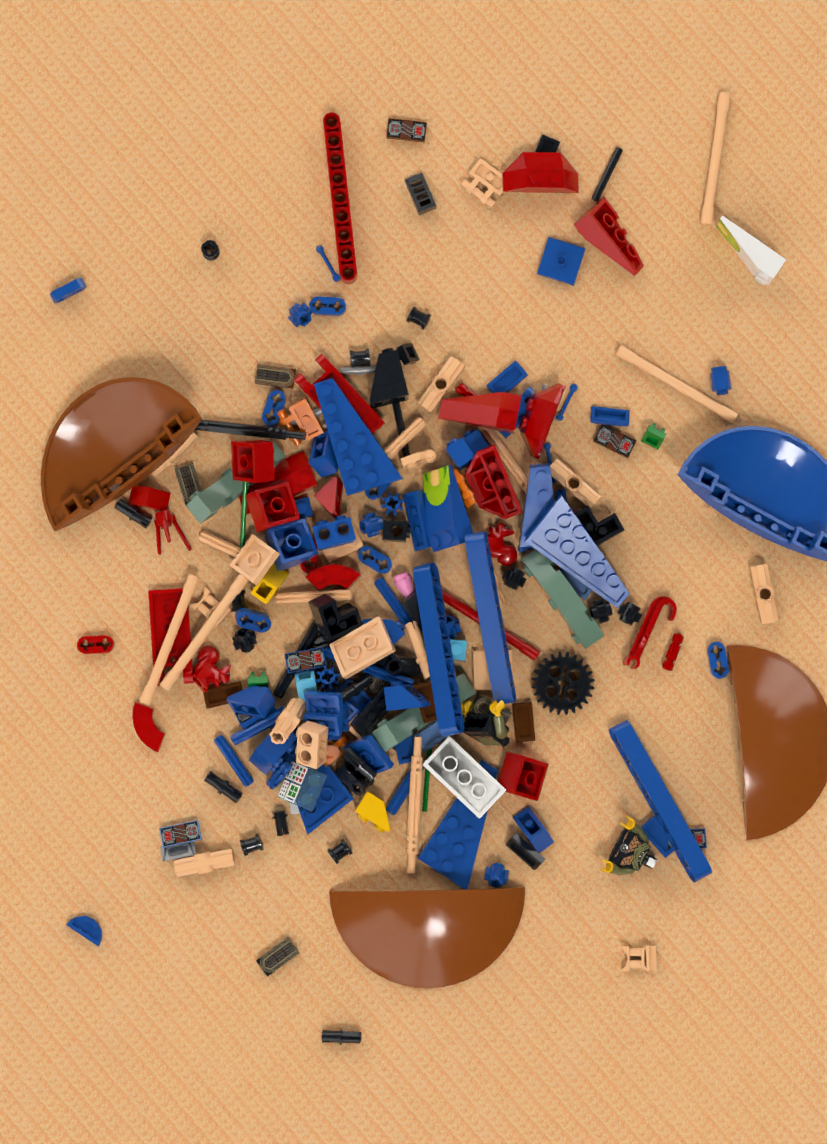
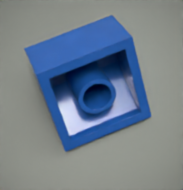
(292, 542)

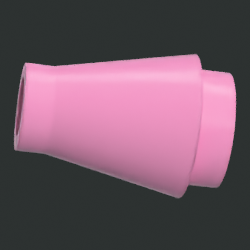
(404, 584)

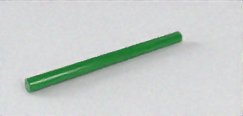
(243, 516)
(426, 784)

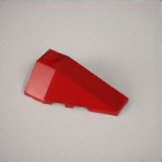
(603, 231)
(489, 411)
(292, 469)

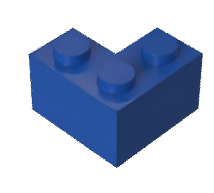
(463, 450)
(269, 755)

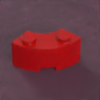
(333, 576)

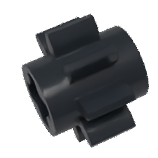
(514, 578)
(601, 611)
(629, 613)
(244, 640)

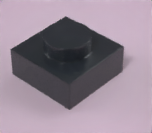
(407, 354)

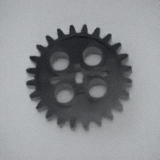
(580, 686)

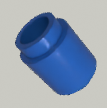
(720, 380)

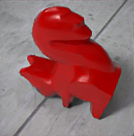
(504, 553)
(207, 672)

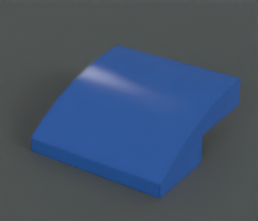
(325, 709)

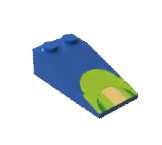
(444, 509)

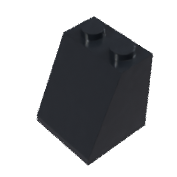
(388, 381)

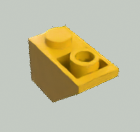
(269, 585)
(374, 810)

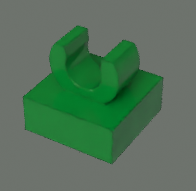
(653, 436)
(258, 681)

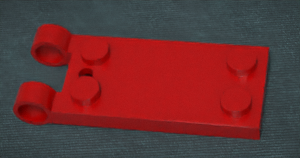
(365, 412)
(162, 609)

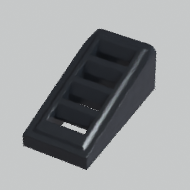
(424, 208)

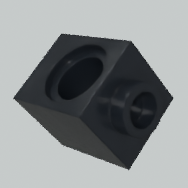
(389, 525)

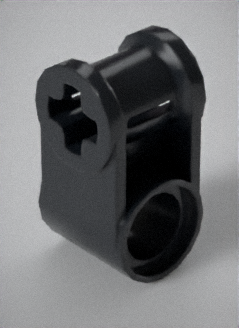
(352, 778)

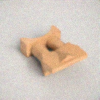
(206, 611)
(647, 961)

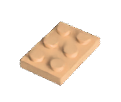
(362, 647)

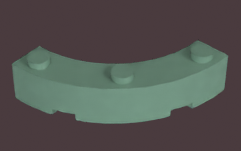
(223, 492)
(563, 598)
(410, 721)

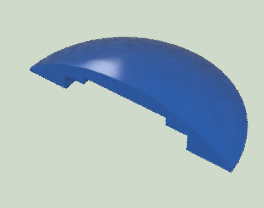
(764, 485)

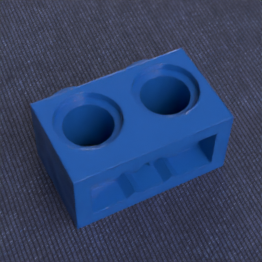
(335, 539)

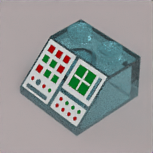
(302, 786)

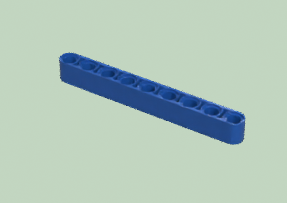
(490, 617)
(438, 649)
(660, 801)

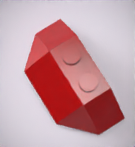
(540, 174)
(539, 418)
(491, 484)

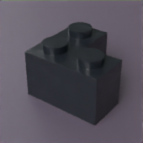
(602, 530)
(333, 620)

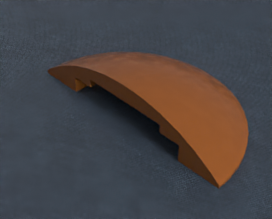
(111, 444)
(779, 739)
(428, 934)

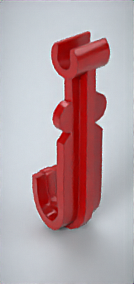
(647, 627)

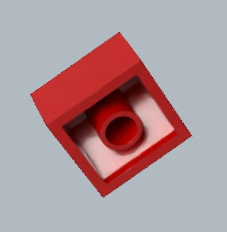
(253, 461)
(272, 506)
(522, 775)

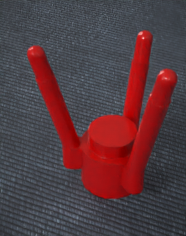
(164, 520)

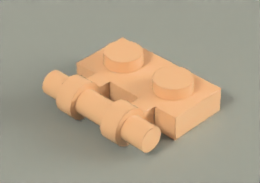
(489, 178)
(413, 461)

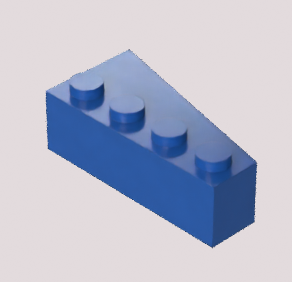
(537, 500)

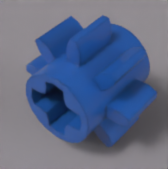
(300, 314)
(389, 508)
(371, 524)
(453, 626)
(323, 681)
(496, 875)

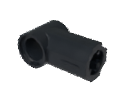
(402, 665)

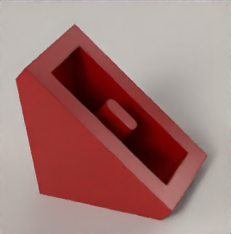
(331, 496)
(149, 498)

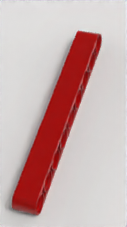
(340, 189)

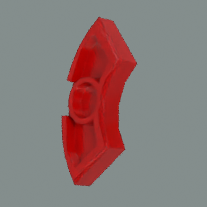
(145, 727)

